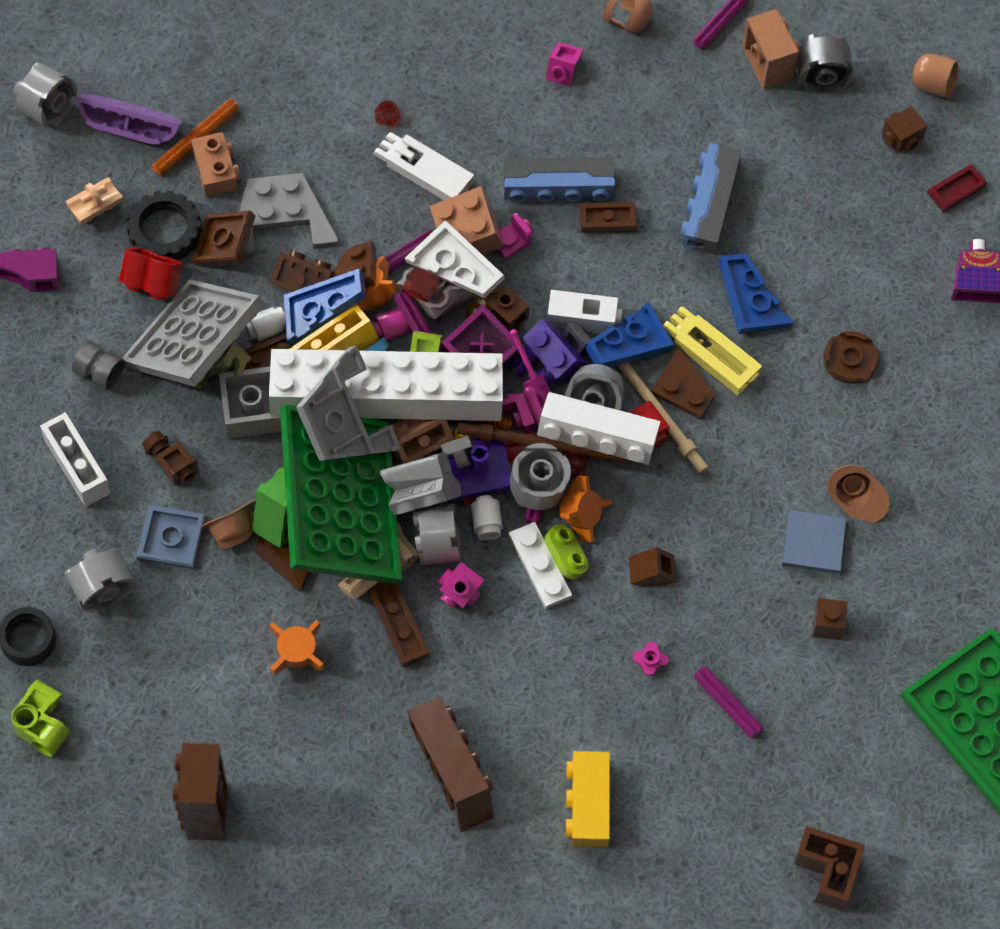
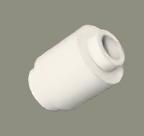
(266, 324)
(486, 517)

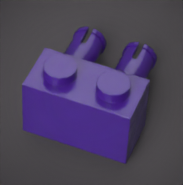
(553, 349)

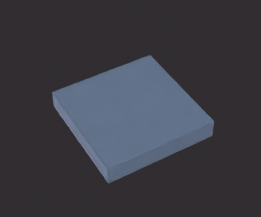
(171, 537)
(814, 542)

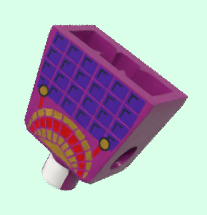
(977, 274)

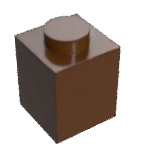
(829, 619)

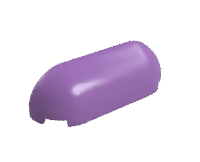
(127, 119)

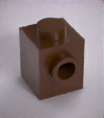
(904, 130)
(507, 307)

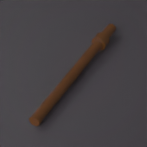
(488, 433)

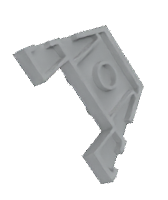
(286, 202)
(333, 418)

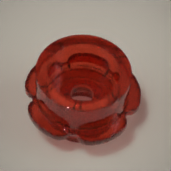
(387, 107)

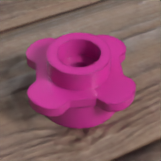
(650, 667)

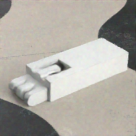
(430, 172)

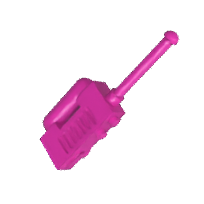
(535, 388)

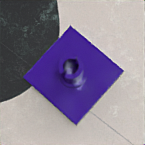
(488, 470)

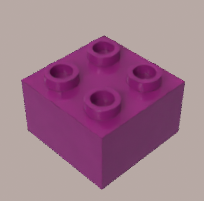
(482, 334)

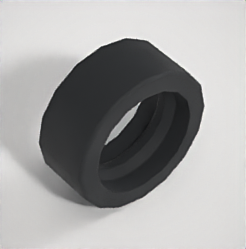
(34, 656)

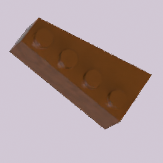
(452, 762)

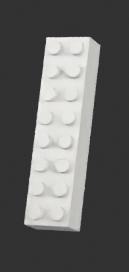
(398, 383)

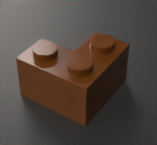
(835, 859)

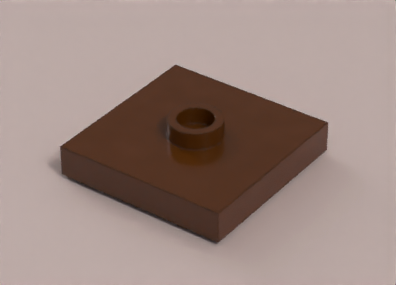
(223, 238)

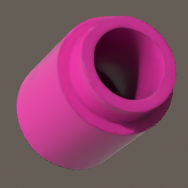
(391, 324)

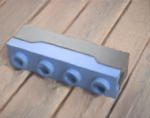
(559, 178)
(711, 199)

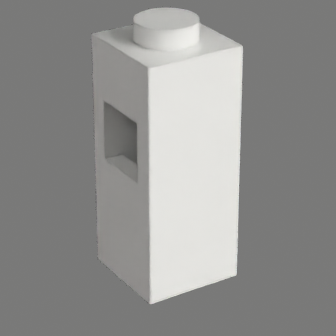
(587, 310)

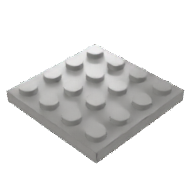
(192, 332)

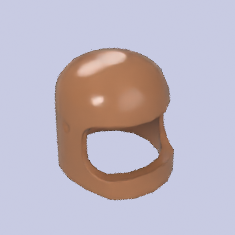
(639, 19)
(932, 74)

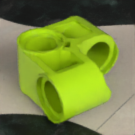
(44, 732)

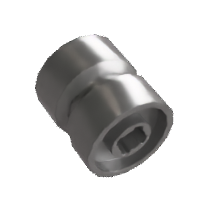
(96, 364)

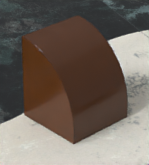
(652, 568)

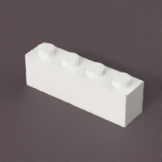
(598, 428)

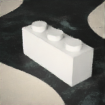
(75, 459)

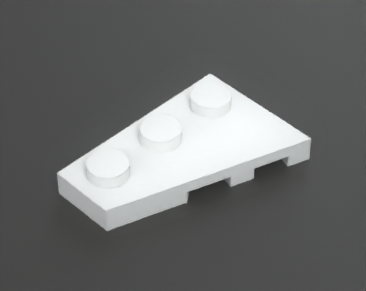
(456, 261)

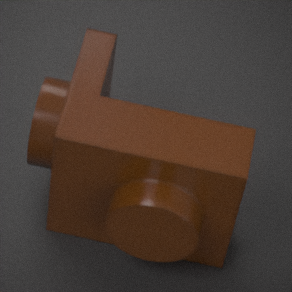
(177, 464)

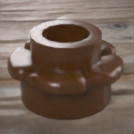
(155, 443)

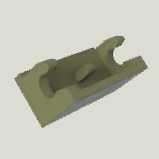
(232, 358)

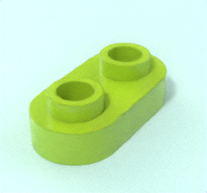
(564, 550)

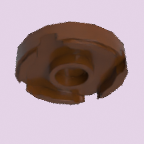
(849, 367)

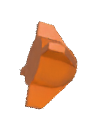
(382, 291)
(582, 508)
(296, 647)

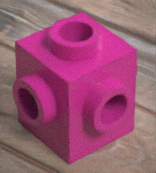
(470, 581)

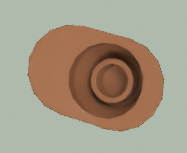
(869, 498)
(232, 528)

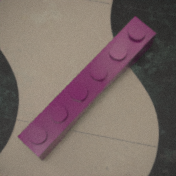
(31, 268)

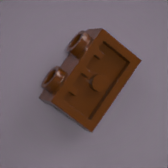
(295, 273)

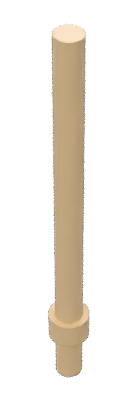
(686, 446)

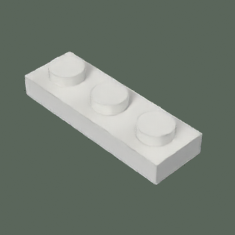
(540, 565)

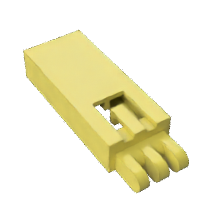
(721, 359)

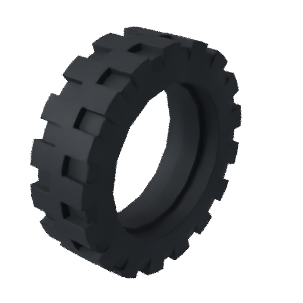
(158, 202)

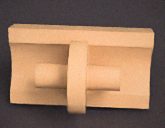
(94, 200)

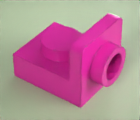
(563, 63)
(515, 237)
(521, 412)

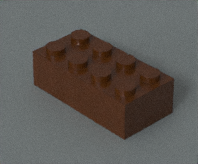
(201, 791)

